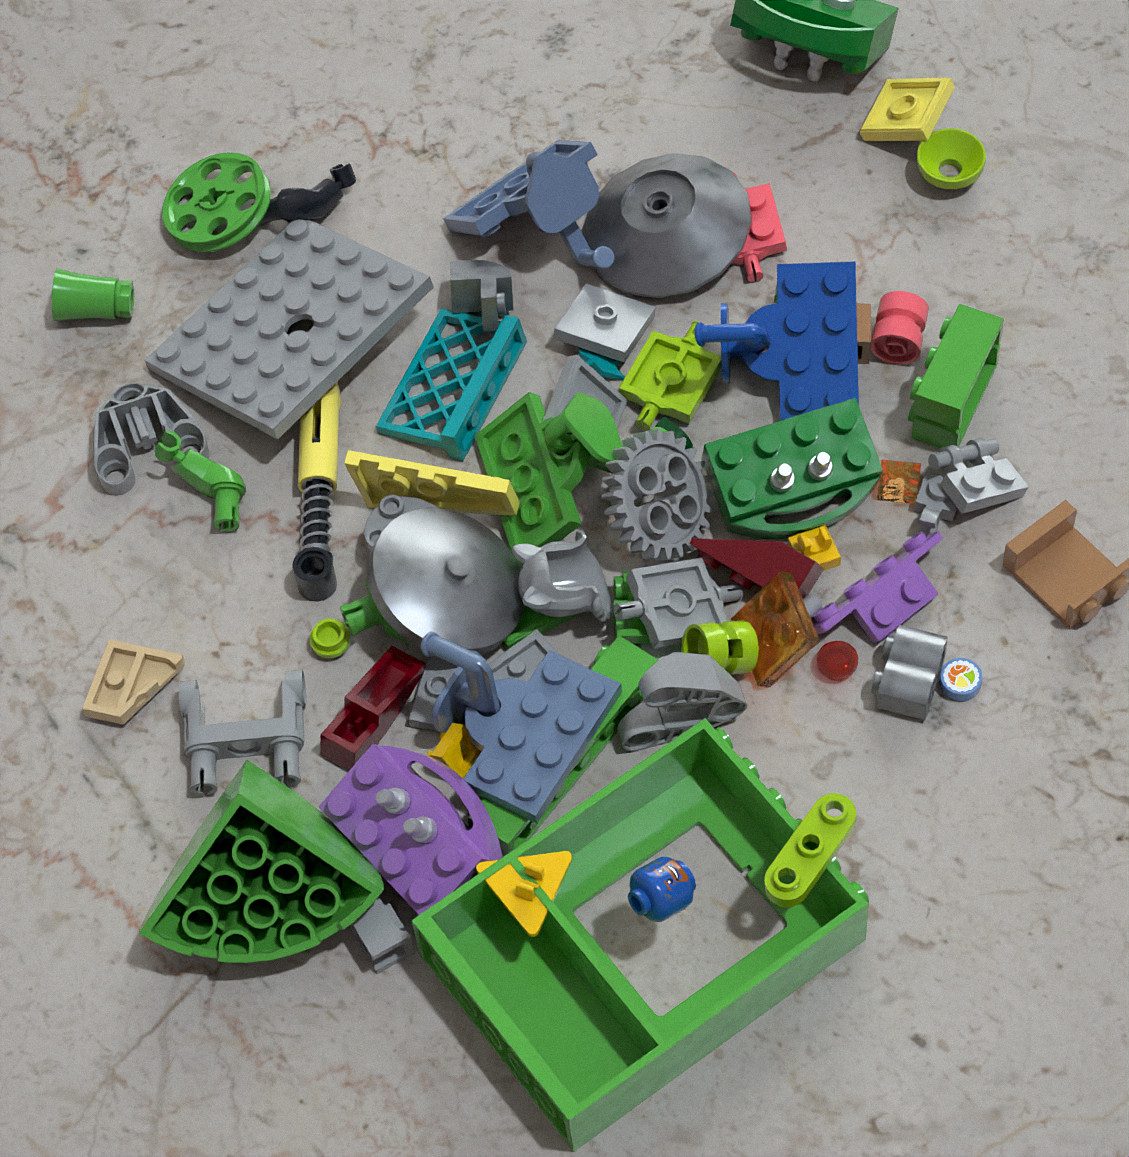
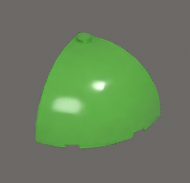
(261, 878)

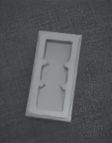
(433, 680)

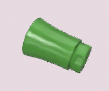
(90, 296)

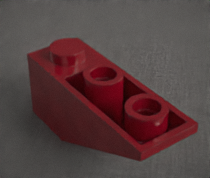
(758, 561)

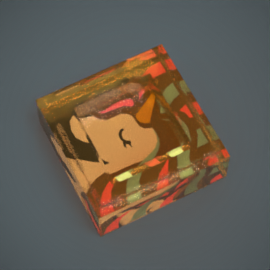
(899, 481)

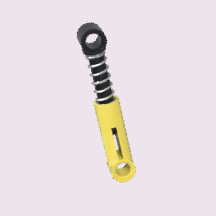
(317, 481)

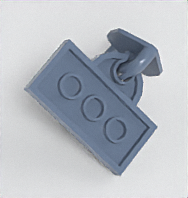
(552, 188)
(524, 729)

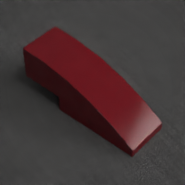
(371, 707)

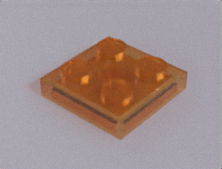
(781, 628)

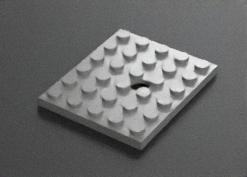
(238, 341)

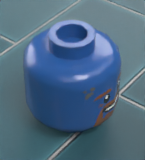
(661, 889)

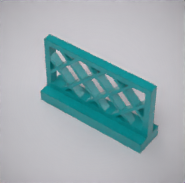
(478, 396)

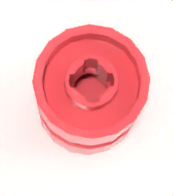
(899, 327)

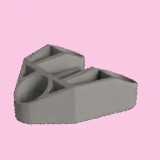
(117, 414)
(676, 697)

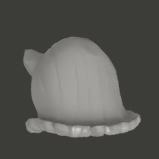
(563, 579)

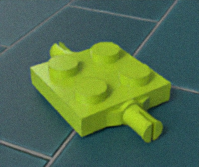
(670, 377)

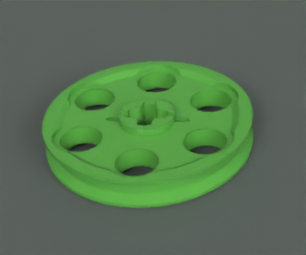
(229, 199)

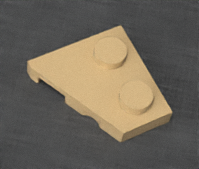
(128, 680)

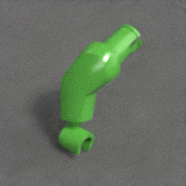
(207, 478)

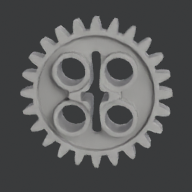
(646, 467)

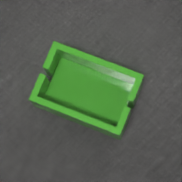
(955, 377)

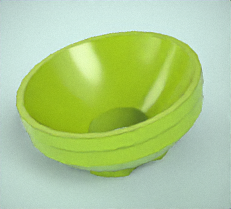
(954, 148)

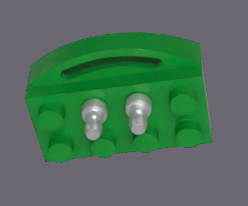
(828, 29)
(792, 470)

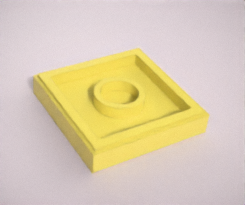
(907, 109)

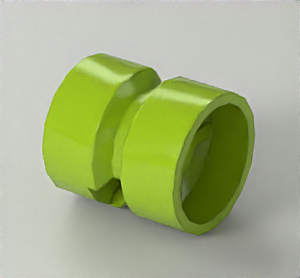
(728, 643)

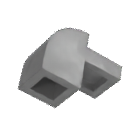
(481, 288)

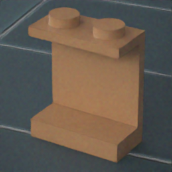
(1064, 567)

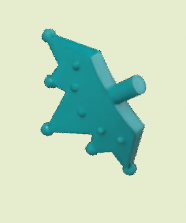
(601, 364)

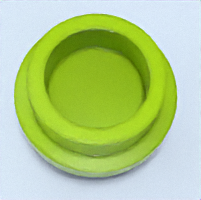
(329, 638)

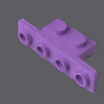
(888, 596)

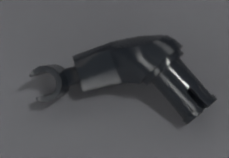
(312, 203)

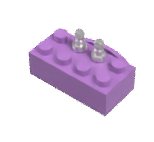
(410, 825)

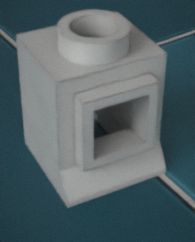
(382, 936)

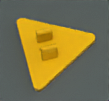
(519, 894)

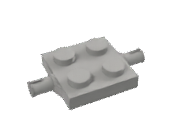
(673, 598)

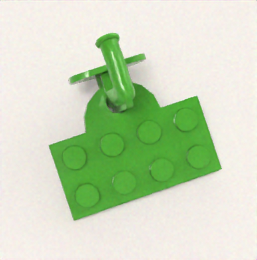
(547, 462)

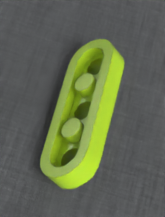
(809, 865)

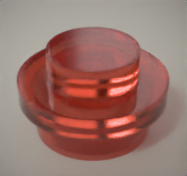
(837, 660)

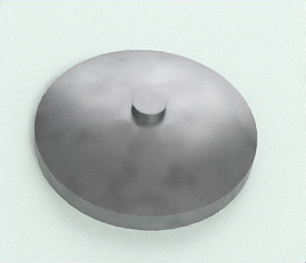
(445, 578)

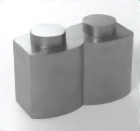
(910, 672)

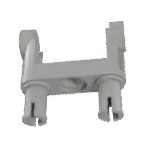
(244, 738)

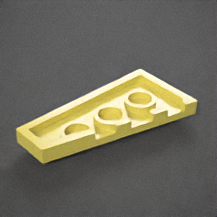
(439, 486)

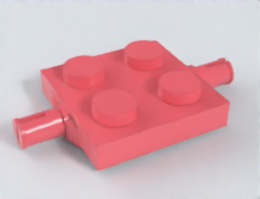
(765, 232)

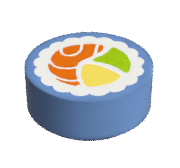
(960, 679)

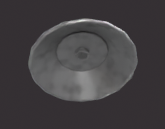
(673, 247)

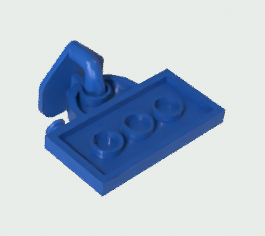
(809, 334)

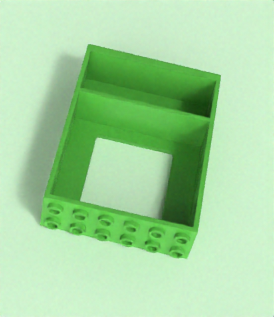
(558, 1001)

